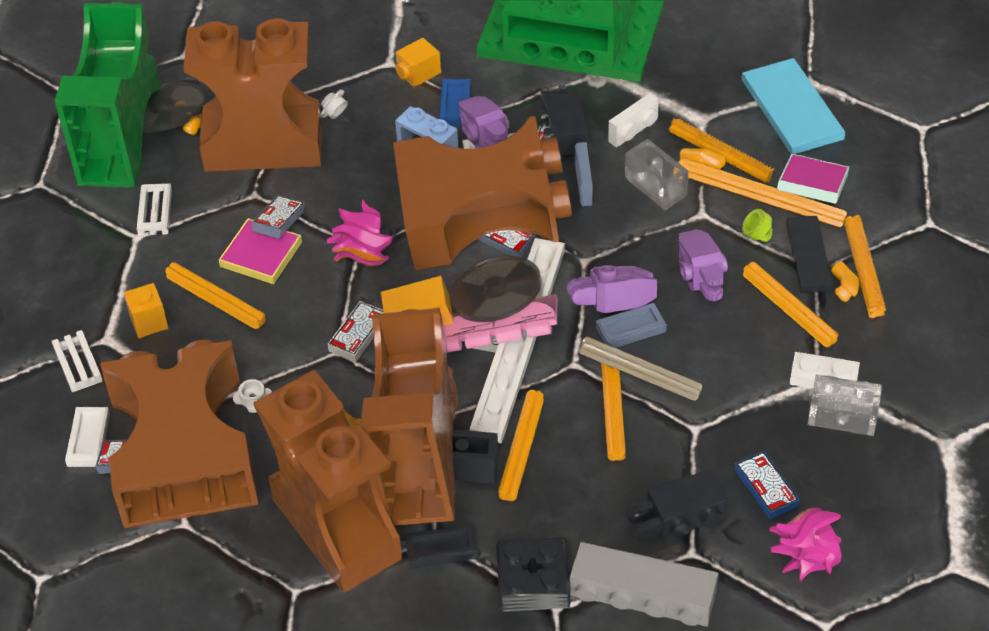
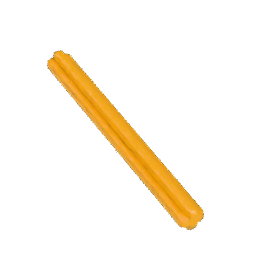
(764, 193)

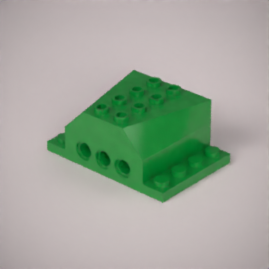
(574, 35)

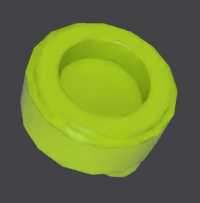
(758, 225)

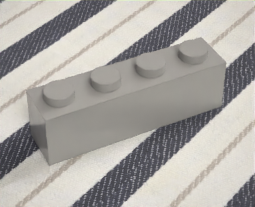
(643, 584)

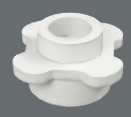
(333, 104)
(247, 390)

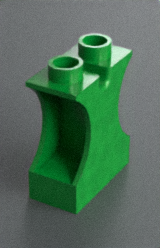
(108, 96)

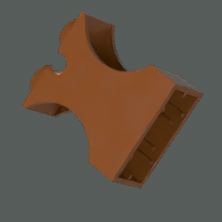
(257, 110)
(465, 193)
(413, 416)
(179, 453)
(329, 481)

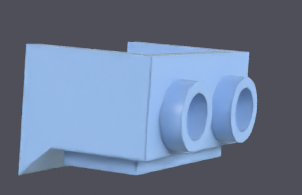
(418, 122)

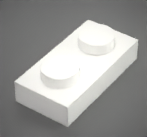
(633, 120)
(807, 366)

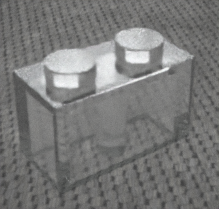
(656, 174)
(844, 404)

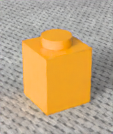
(418, 62)
(146, 310)

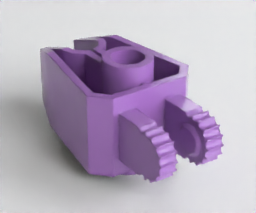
(483, 121)
(702, 263)
(614, 288)

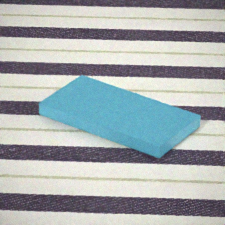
(793, 106)

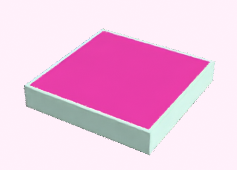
(813, 178)

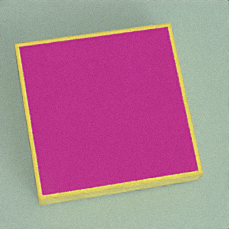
(259, 254)

